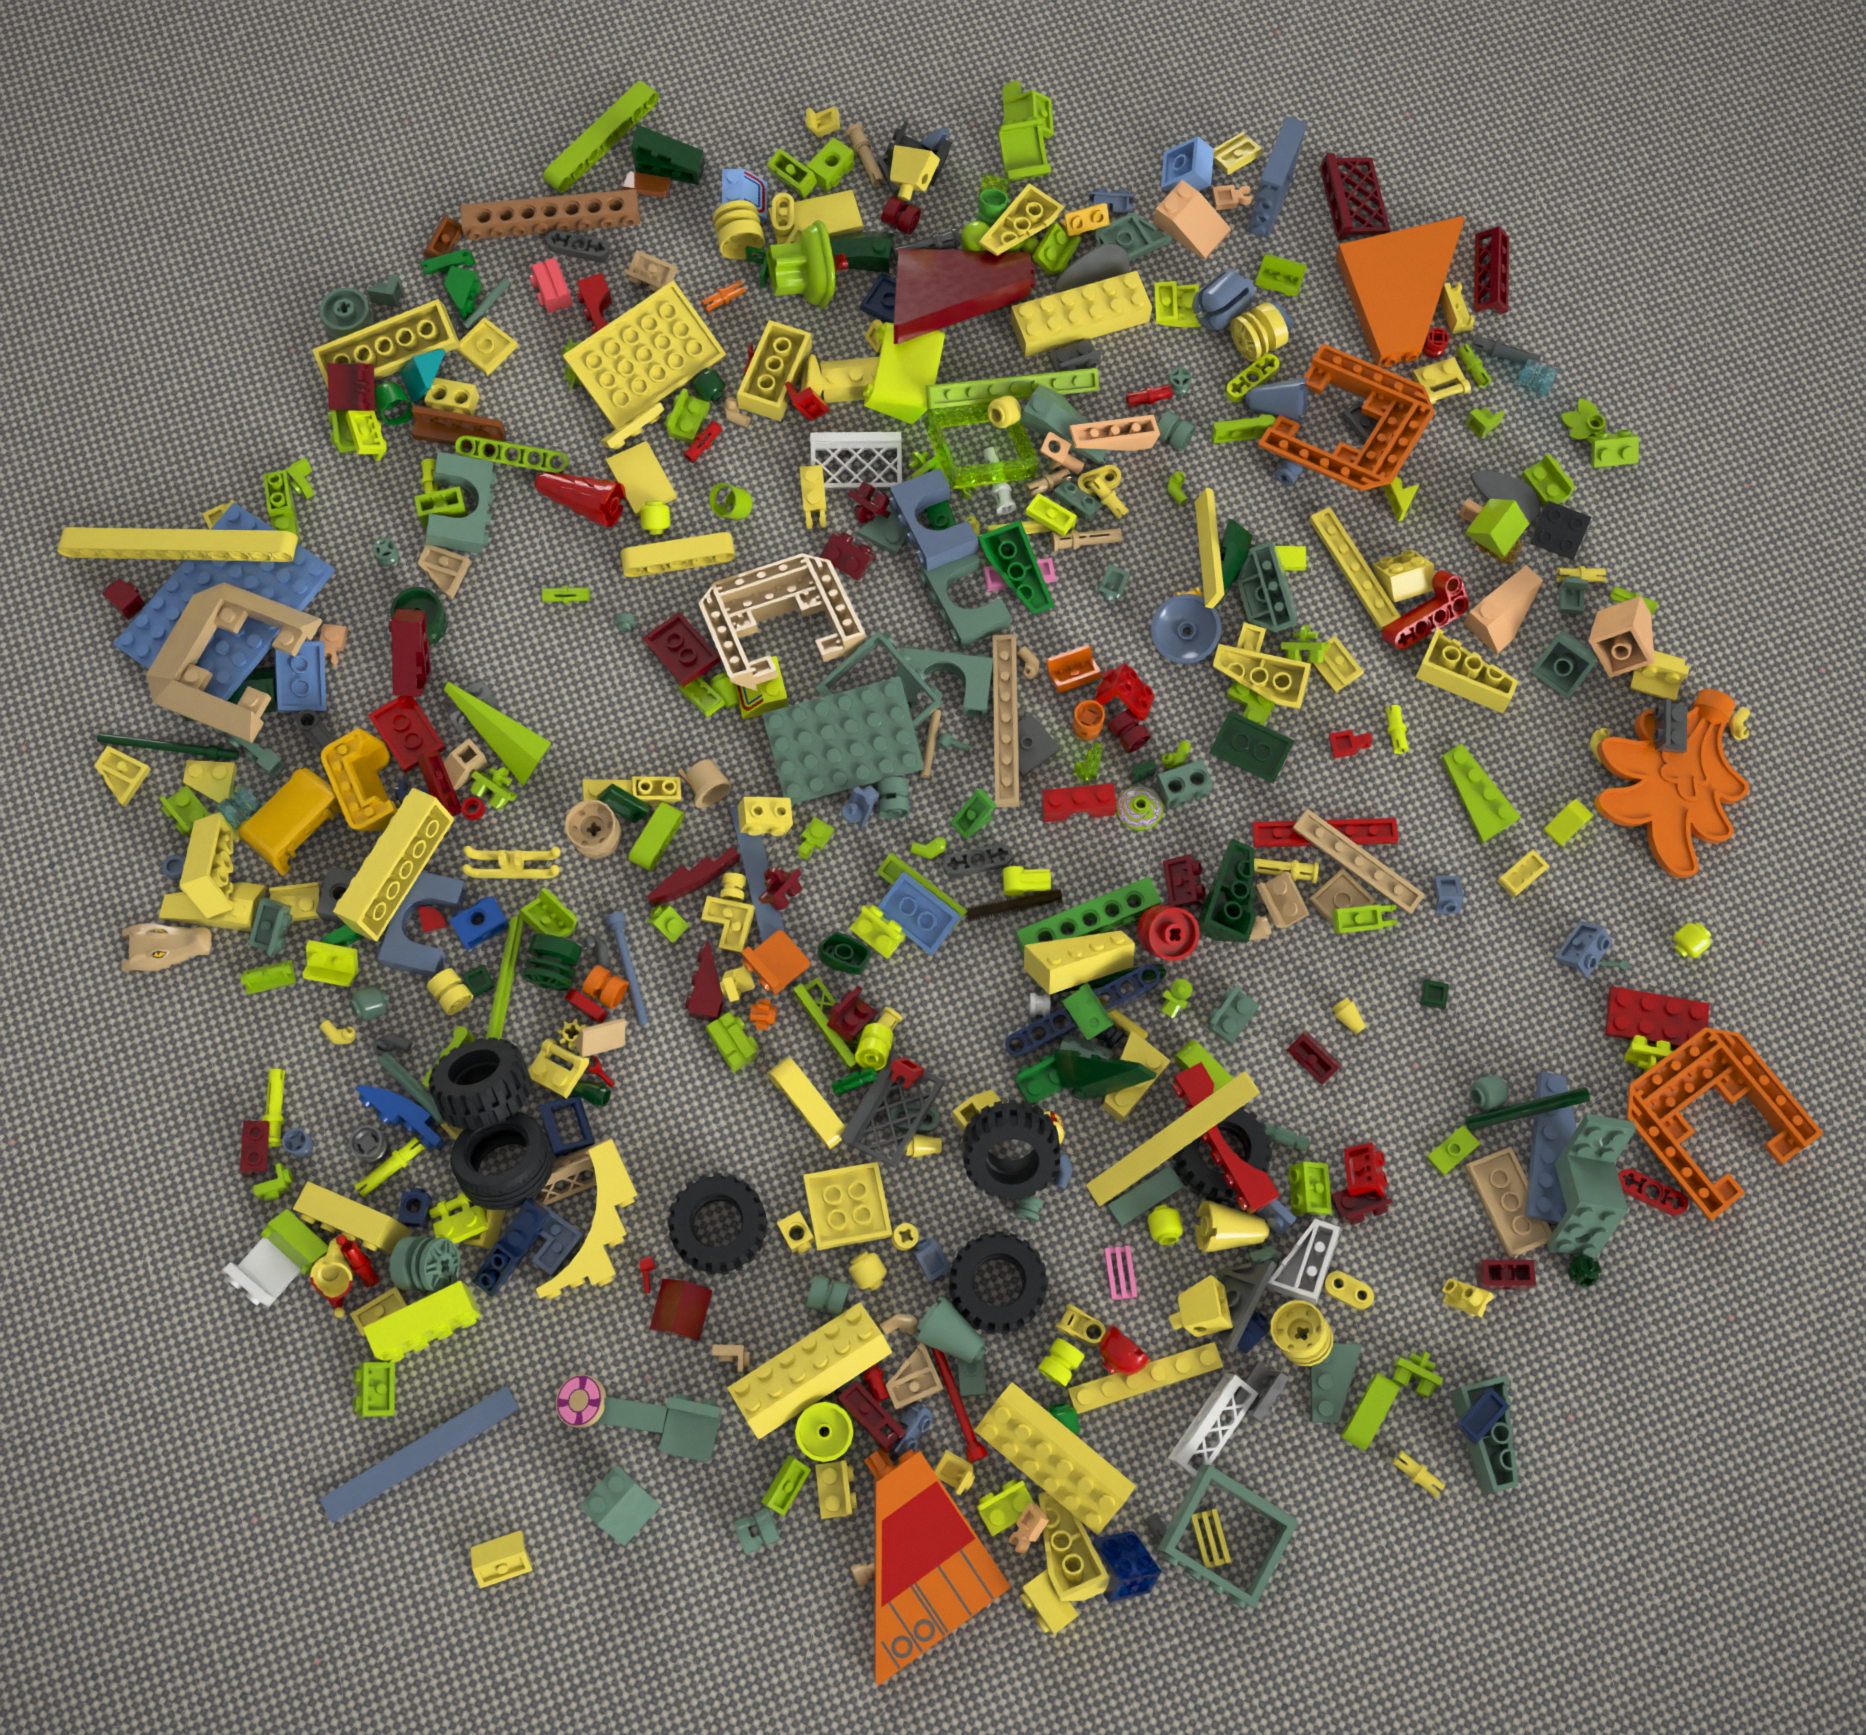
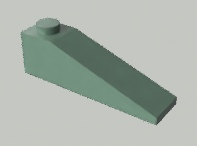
(1052, 413)

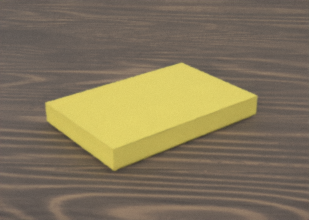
(641, 476)

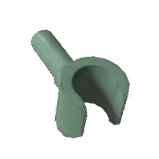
(946, 740)

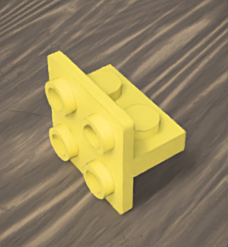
(1661, 677)

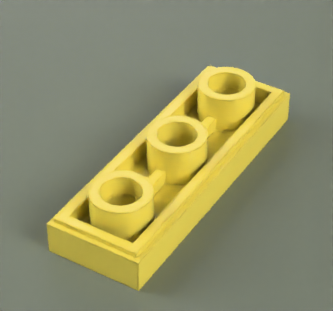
(633, 427)

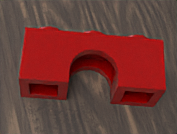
(1063, 802)

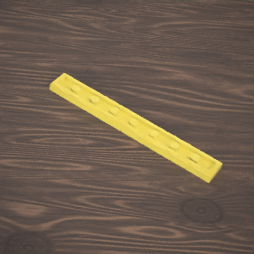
(1173, 1138)

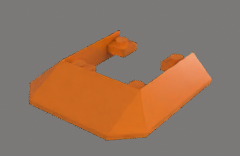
(1392, 399)
(1733, 1069)

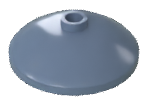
(1182, 613)

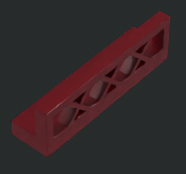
(1497, 268)

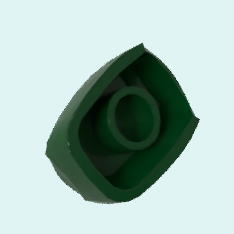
(844, 953)

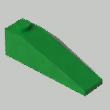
(1015, 562)

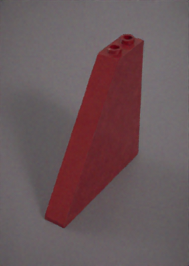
(955, 285)

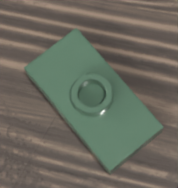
(971, 1378)

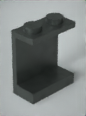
(902, 140)

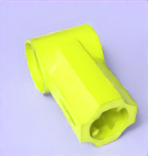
(1018, 881)

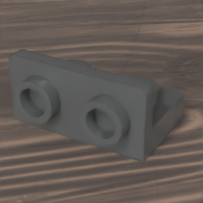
(1076, 356)
(1670, 727)

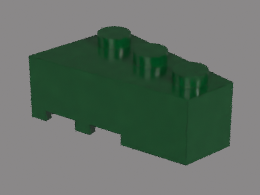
(666, 157)

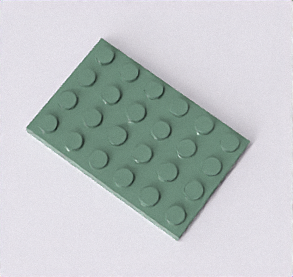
(843, 741)

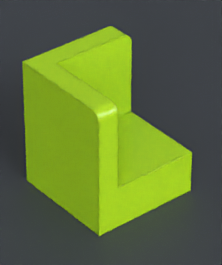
(1483, 421)

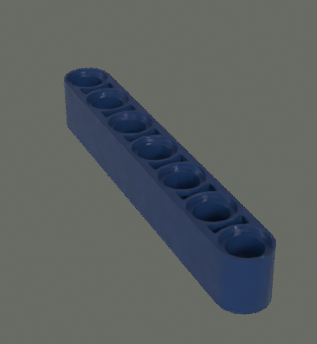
(1047, 1023)

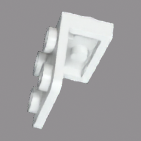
(263, 1273)

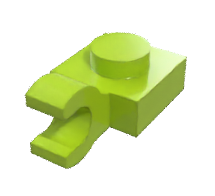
(815, 835)

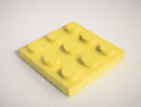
(847, 1206)

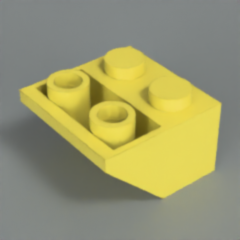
(1404, 575)
(1043, 1598)

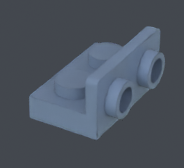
(1584, 947)

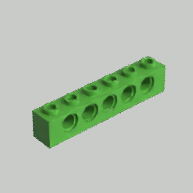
(1140, 891)

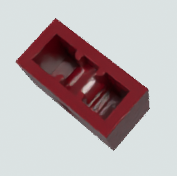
(1505, 1274)

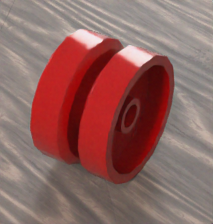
(1168, 932)

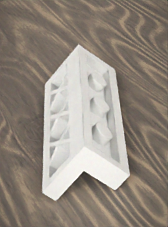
(1205, 1420)

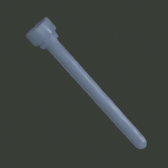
(616, 924)

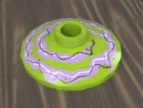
(1139, 818)

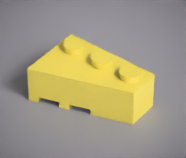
(1136, 1050)

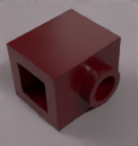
(124, 598)

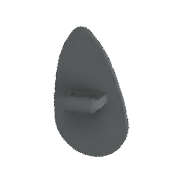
(1096, 265)
(1501, 486)

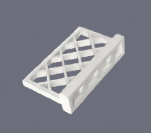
(857, 441)

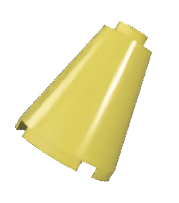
(1227, 1228)

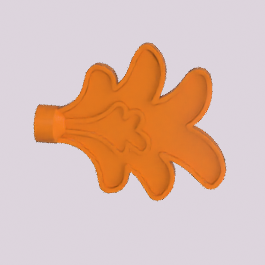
(1675, 790)

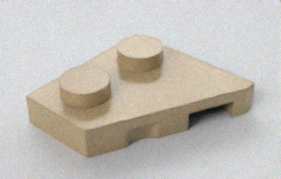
(914, 1379)

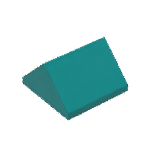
(420, 373)

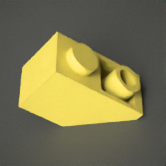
(973, 1105)

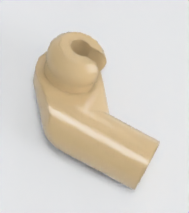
(732, 412)
(1032, 663)

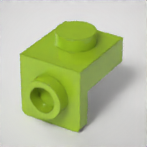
(297, 472)
(667, 922)
(272, 1189)

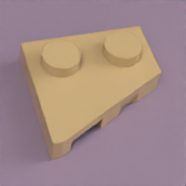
(444, 568)

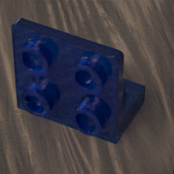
(1129, 1563)

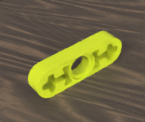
(1256, 369)

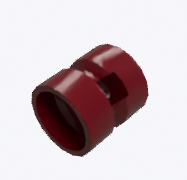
(901, 215)
(1128, 729)

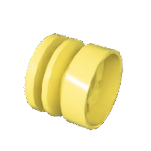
(738, 227)
(1259, 331)
(1293, 1322)

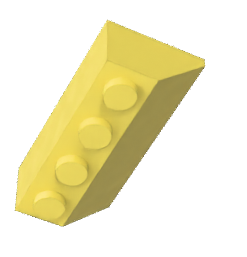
(847, 378)

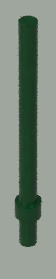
(212, 752)

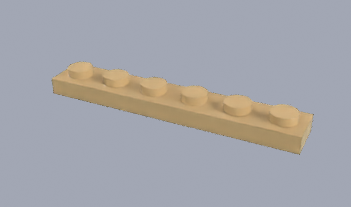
(1358, 861)

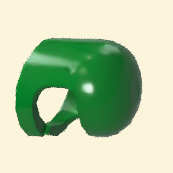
(388, 396)

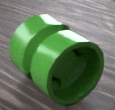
(991, 206)

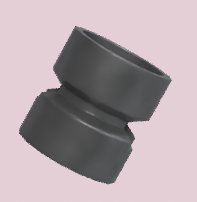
(369, 1144)

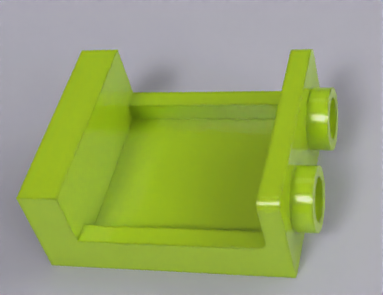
(1023, 149)

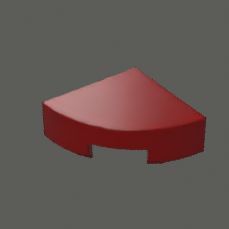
(431, 919)

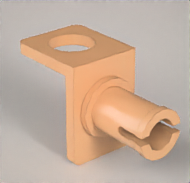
(1061, 457)

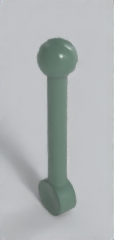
(1623, 965)

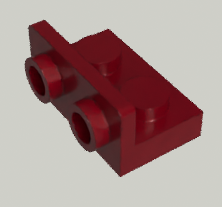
(1184, 881)
(850, 1015)
(254, 1147)
(1355, 1207)

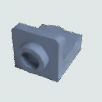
(1448, 894)
(930, 1258)

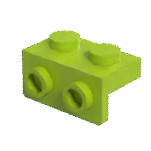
(1280, 275)
(1614, 448)
(549, 915)

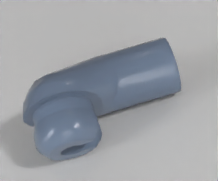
(1065, 1172)

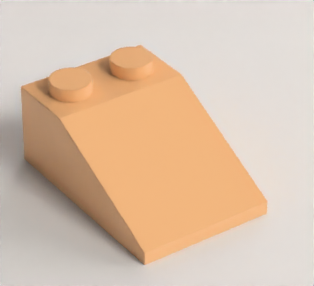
(1191, 220)

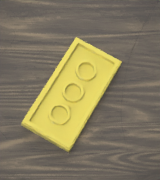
(836, 211)

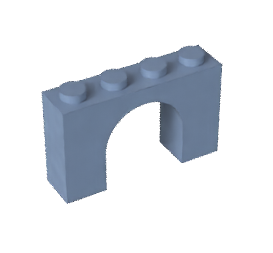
(932, 546)
(397, 949)

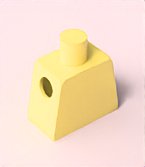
(912, 170)
(1203, 1309)

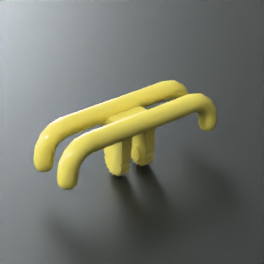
(511, 864)

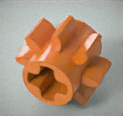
(763, 1014)

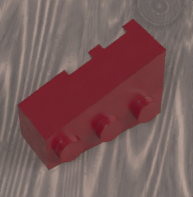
(409, 652)

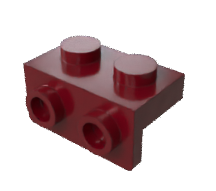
(848, 555)

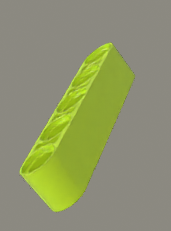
(501, 453)

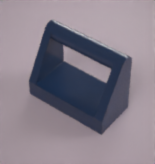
(553, 1131)

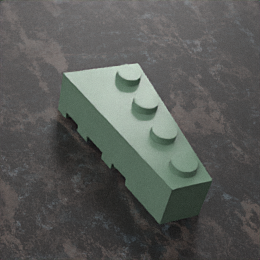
(1494, 1453)

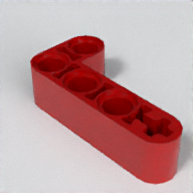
(1446, 606)

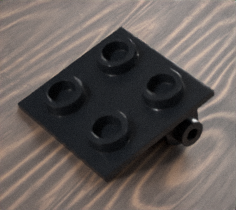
(1560, 530)

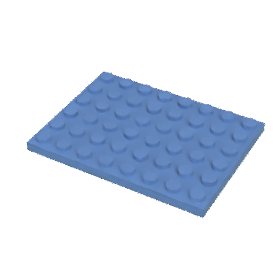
(227, 654)

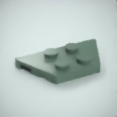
(1133, 235)

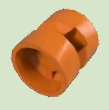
(1088, 720)
(602, 985)

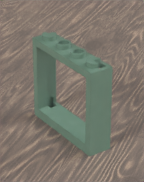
(901, 657)
(1195, 1570)

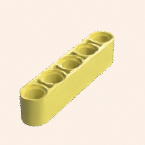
(677, 554)

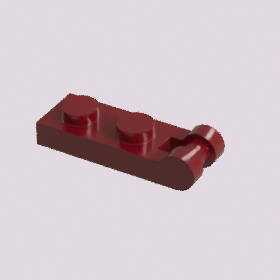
(439, 781)
(871, 1416)

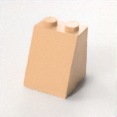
(1623, 637)

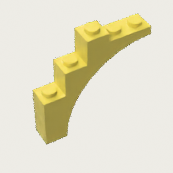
(592, 1260)

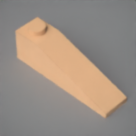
(1117, 434)

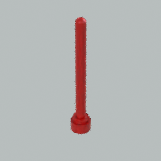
(975, 1450)

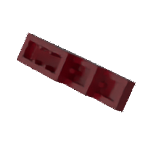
(685, 882)

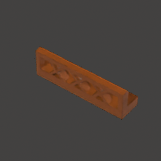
(447, 427)

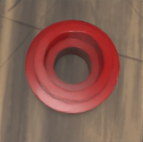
(472, 802)

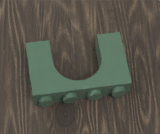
(475, 477)
(965, 624)
(972, 670)

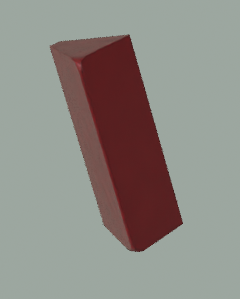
(1314, 1057)

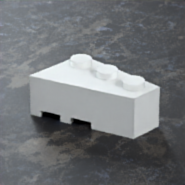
(1306, 1266)

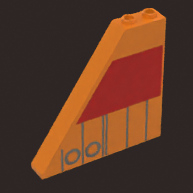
(926, 1565)

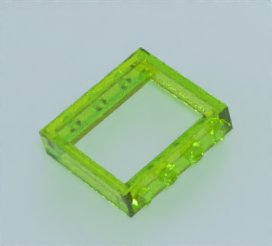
(980, 474)

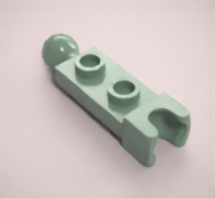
(267, 760)

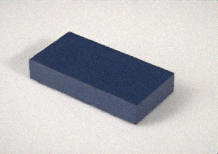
(1482, 1415)

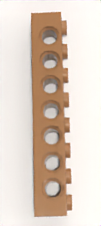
(540, 210)

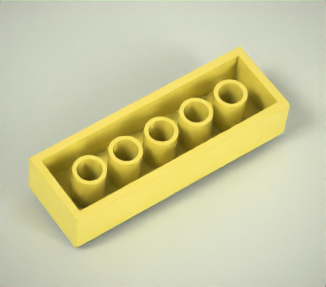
(1080, 313)
(392, 341)
(394, 864)
(809, 1370)
(1055, 1458)

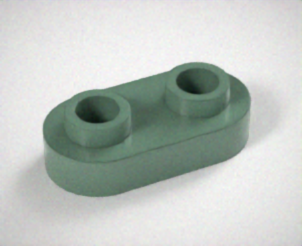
(913, 1109)

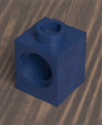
(417, 1219)

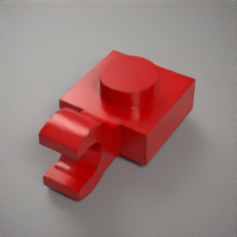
(1346, 744)

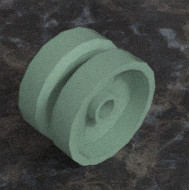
(345, 312)

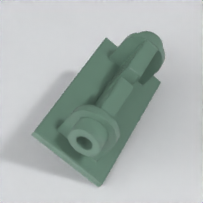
(1071, 496)

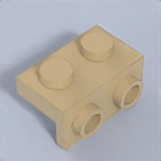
(650, 271)

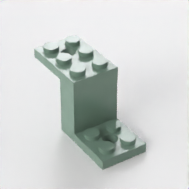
(1591, 1186)

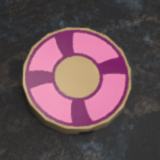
(580, 1401)

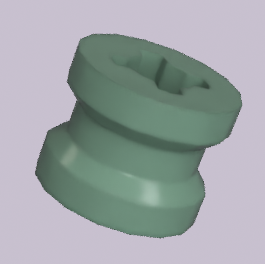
(1184, 378)
(383, 546)
(1029, 1208)

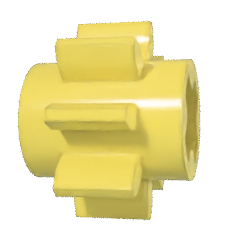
(569, 1030)

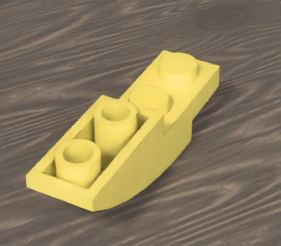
(648, 789)

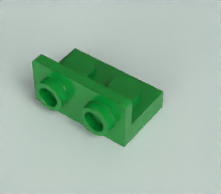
(1040, 1080)

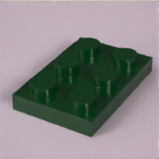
(1251, 747)

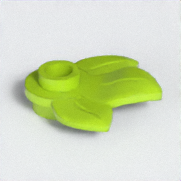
(1581, 420)

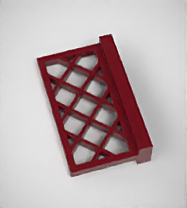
(1339, 196)

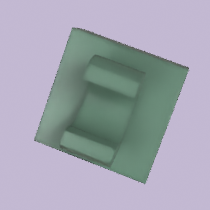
(1267, 1252)

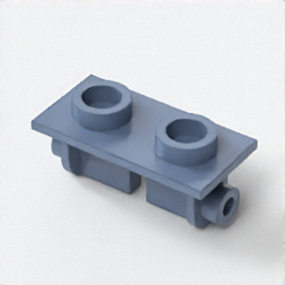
(1119, 200)
(918, 1421)

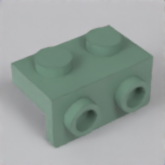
(270, 925)

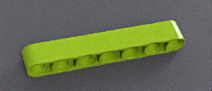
(600, 136)

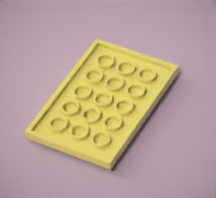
(644, 355)

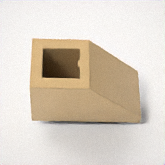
(463, 762)

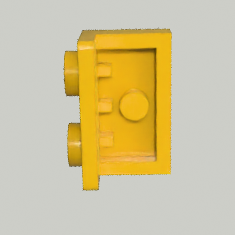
(1085, 219)

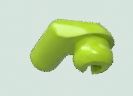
(1174, 487)
(1177, 759)
(930, 850)

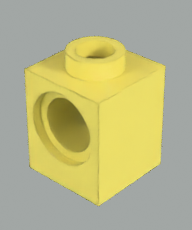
(793, 1222)

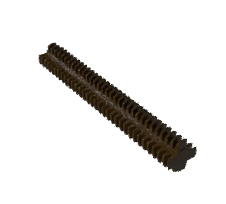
(989, 909)

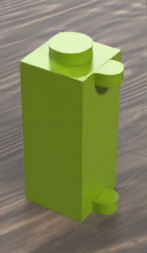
(295, 1241)

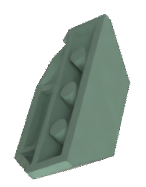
(1266, 590)

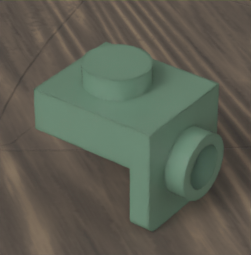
(1113, 582)
(1572, 595)

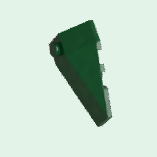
(1229, 904)
(1096, 1075)

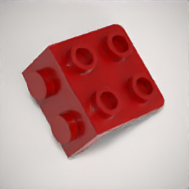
(1128, 687)

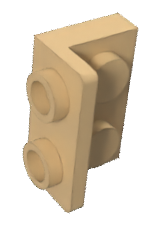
(1282, 900)

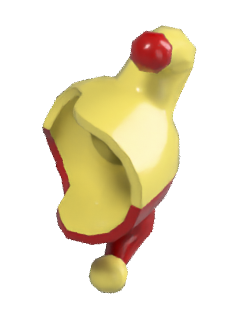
(333, 1275)

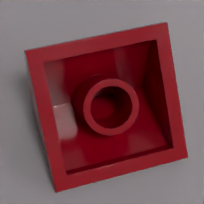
(681, 1309)

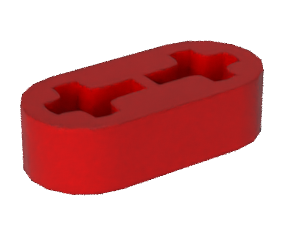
(586, 1006)

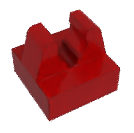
(907, 1069)

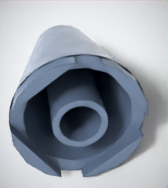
(1280, 398)

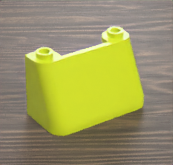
(903, 373)

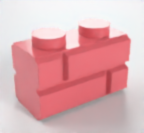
(551, 285)

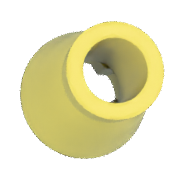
(1349, 1015)
(923, 1145)

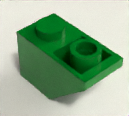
(462, 287)

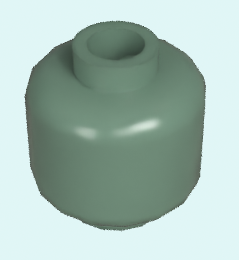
(369, 1003)
(1489, 1092)

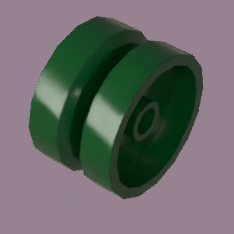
(423, 599)

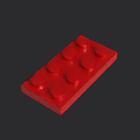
(1654, 1016)

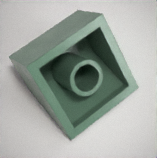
(1565, 664)

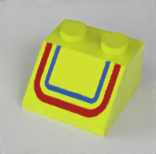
(768, 697)

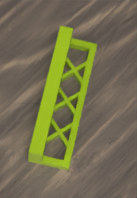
(820, 1020)

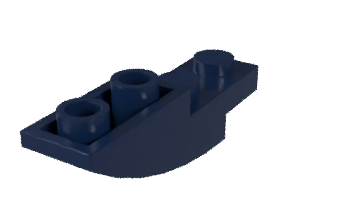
(512, 1247)

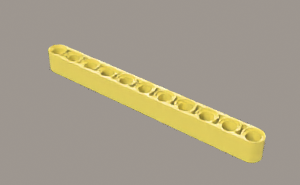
(178, 544)

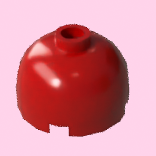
(1121, 1353)

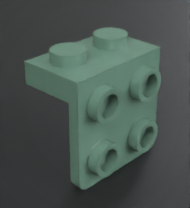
(690, 1428)

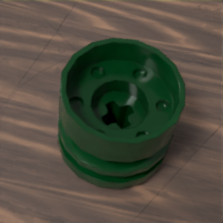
(551, 962)

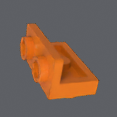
(1073, 669)

